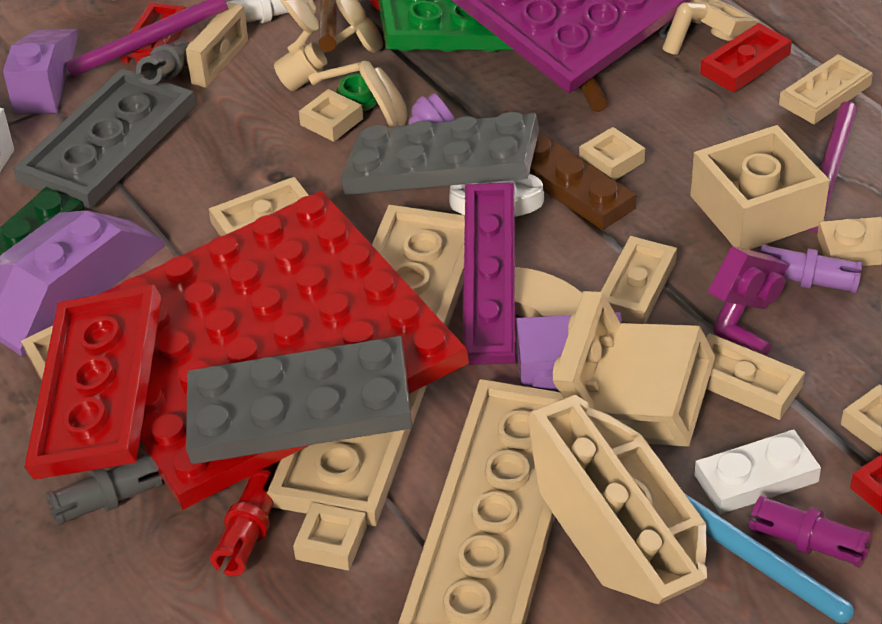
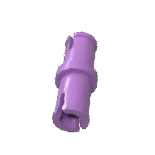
(817, 270)

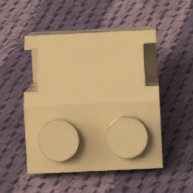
(635, 372)

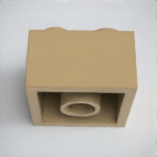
(759, 188)

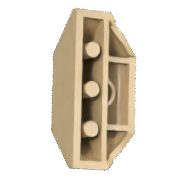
(617, 502)

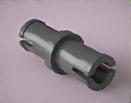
(163, 62)
(103, 490)

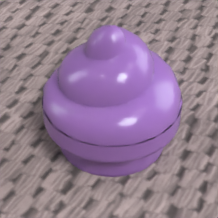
(431, 110)

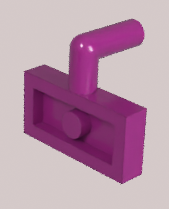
(744, 281)

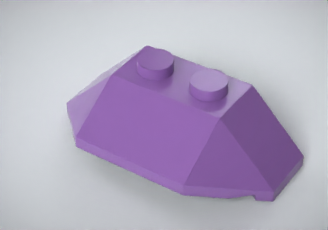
(63, 261)

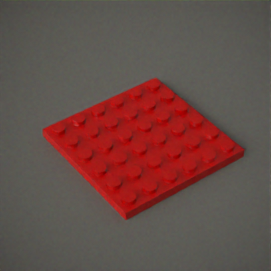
(274, 291)

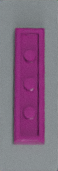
(489, 274)

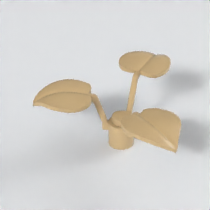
(306, 61)

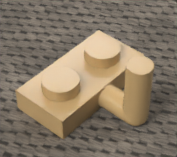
(724, 19)

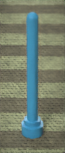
(775, 566)

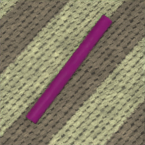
(145, 36)
(836, 146)

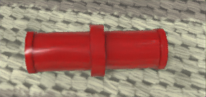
(244, 525)

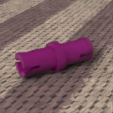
(810, 531)

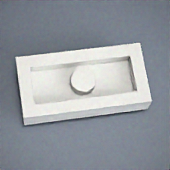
(757, 469)

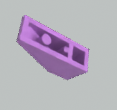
(38, 71)

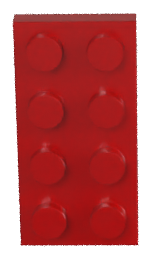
(94, 383)

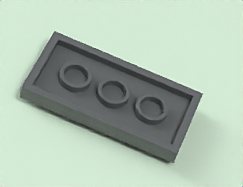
(105, 137)
(441, 153)
(297, 400)

